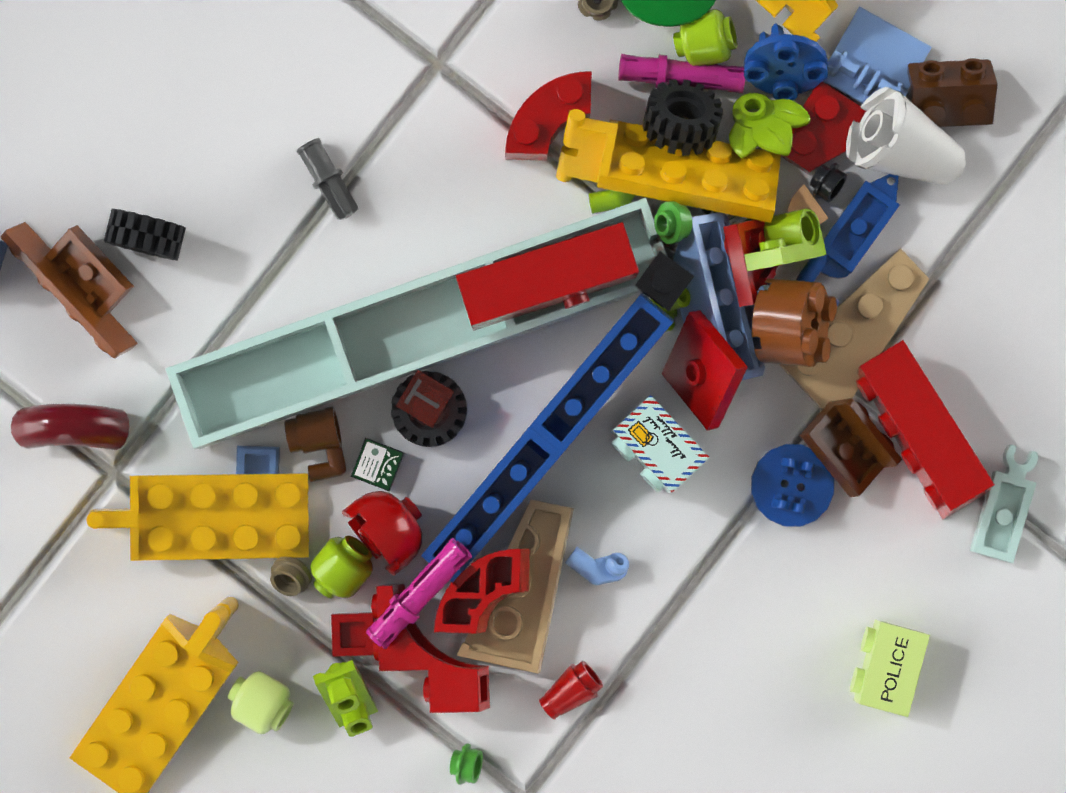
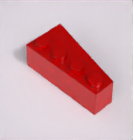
(924, 430)

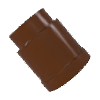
(314, 433)

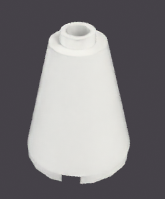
(903, 141)

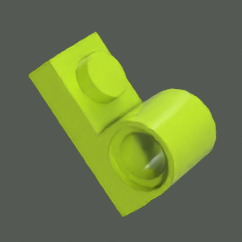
(788, 239)

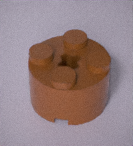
(793, 322)

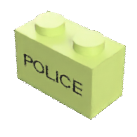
(889, 667)

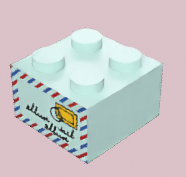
(658, 446)

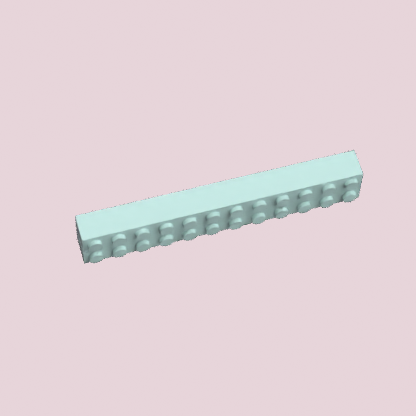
(373, 340)

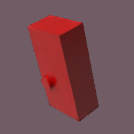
(548, 276)

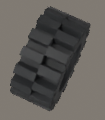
(680, 133)
(144, 234)
(441, 432)

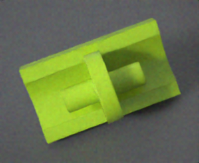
(347, 697)

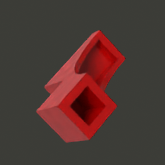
(450, 683)

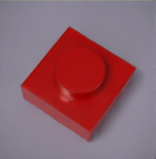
(350, 634)

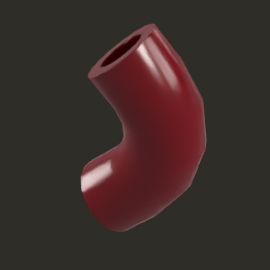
(70, 426)

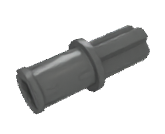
(327, 179)

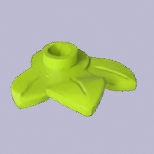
(766, 128)

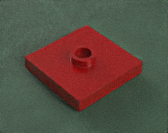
(704, 370)

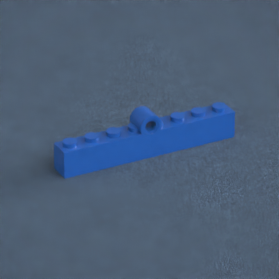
(554, 429)

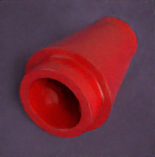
(572, 689)

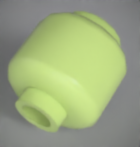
(260, 702)

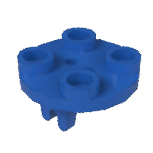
(785, 64)
(788, 504)

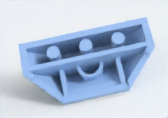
(714, 288)

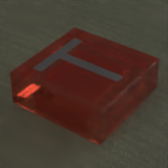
(425, 398)

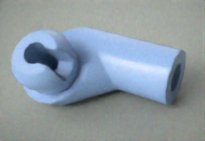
(599, 570)

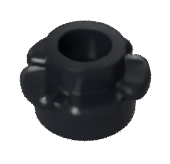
(828, 182)

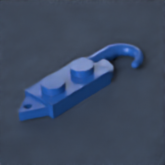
(854, 230)

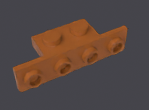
(79, 279)

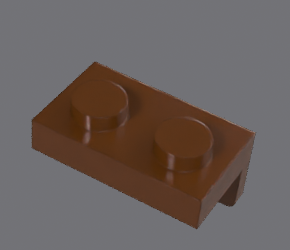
(954, 91)
(850, 445)

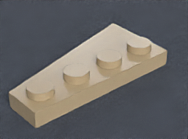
(862, 329)
(522, 621)

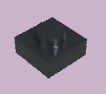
(664, 281)

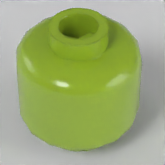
(706, 39)
(341, 567)

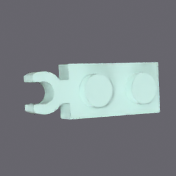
(1005, 509)

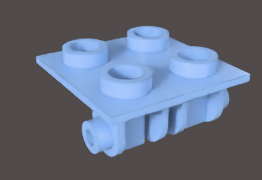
(873, 57)

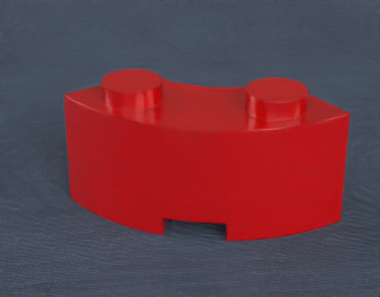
(546, 115)
(480, 589)

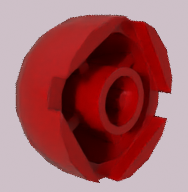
(387, 527)

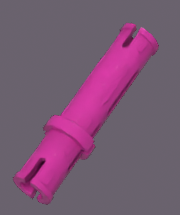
(661, 70)
(408, 605)

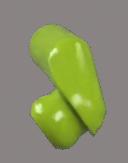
(608, 200)

